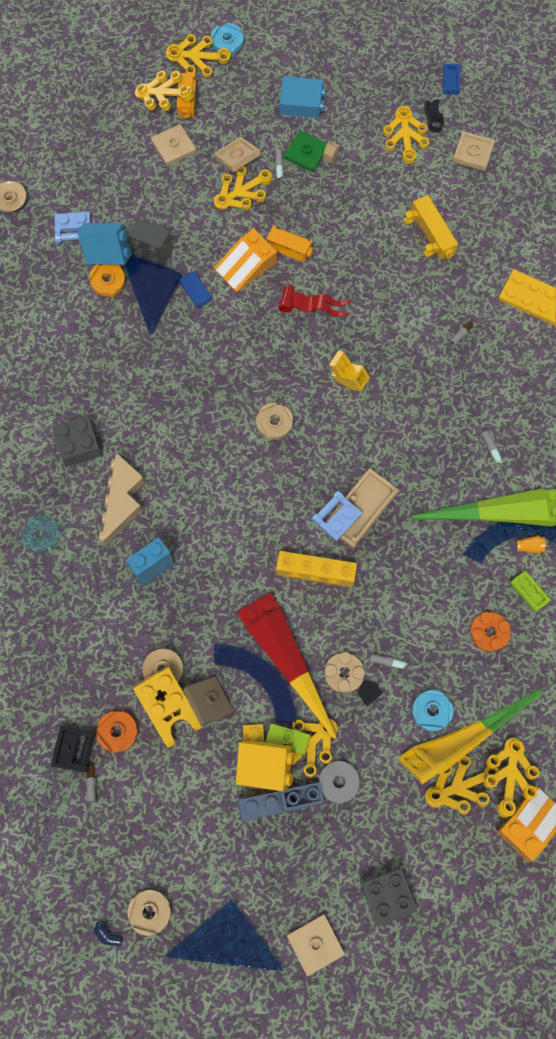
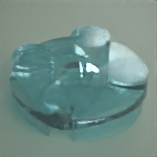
(35, 525)

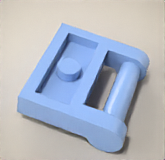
(69, 222)
(341, 521)

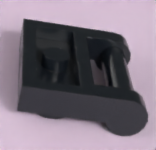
(67, 747)

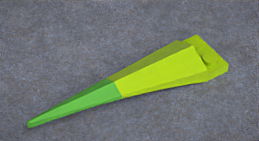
(528, 507)

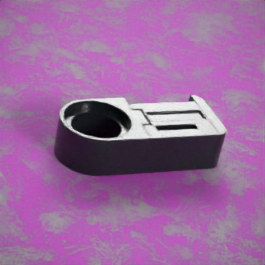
(433, 115)

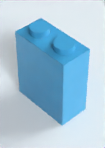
(301, 97)
(104, 243)
(150, 562)

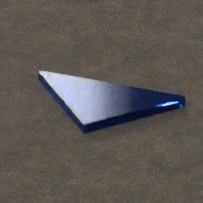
(152, 288)
(227, 941)

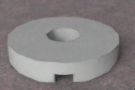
(351, 778)

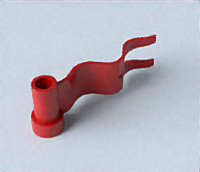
(309, 304)

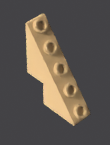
(119, 503)

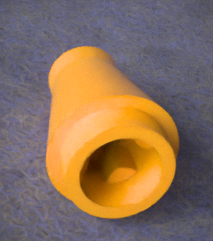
(531, 545)

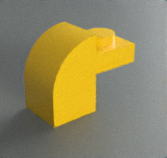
(348, 374)

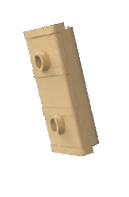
(371, 497)

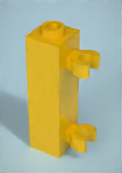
(434, 227)

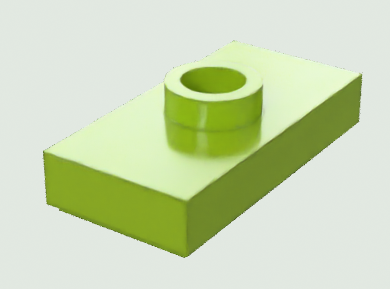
(530, 591)
(286, 736)

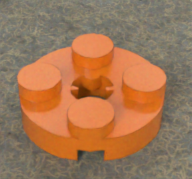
(494, 642)
(105, 731)

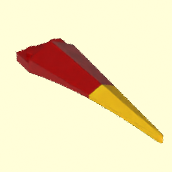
(271, 632)

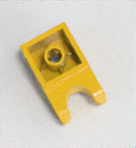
(166, 710)

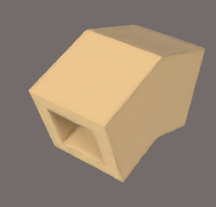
(331, 151)

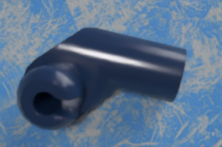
(104, 936)

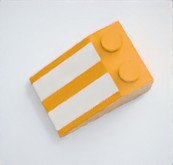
(246, 260)
(530, 825)

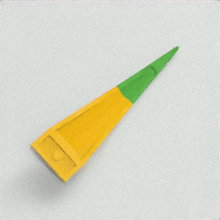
(443, 752)

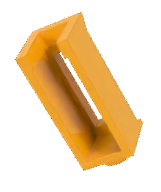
(187, 109)
(290, 244)

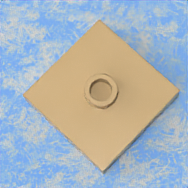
(173, 145)
(473, 151)
(237, 154)
(315, 945)

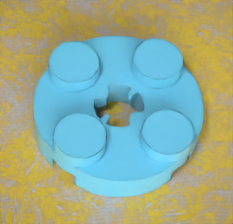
(229, 30)
(424, 702)

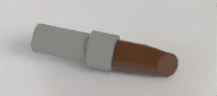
(461, 333)
(91, 783)

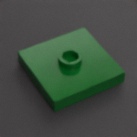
(305, 151)

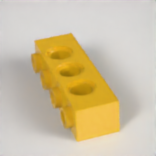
(316, 569)

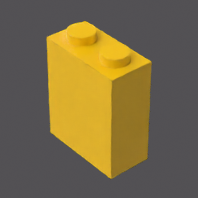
(264, 765)

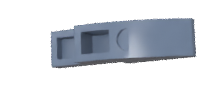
(280, 801)

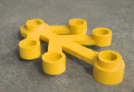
(195, 54)
(144, 91)
(406, 133)
(241, 190)
(316, 738)
(512, 774)
(459, 788)

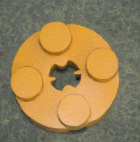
(109, 288)

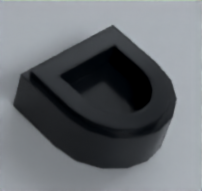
(369, 692)

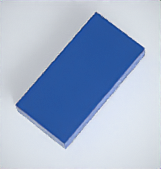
(451, 79)
(195, 289)

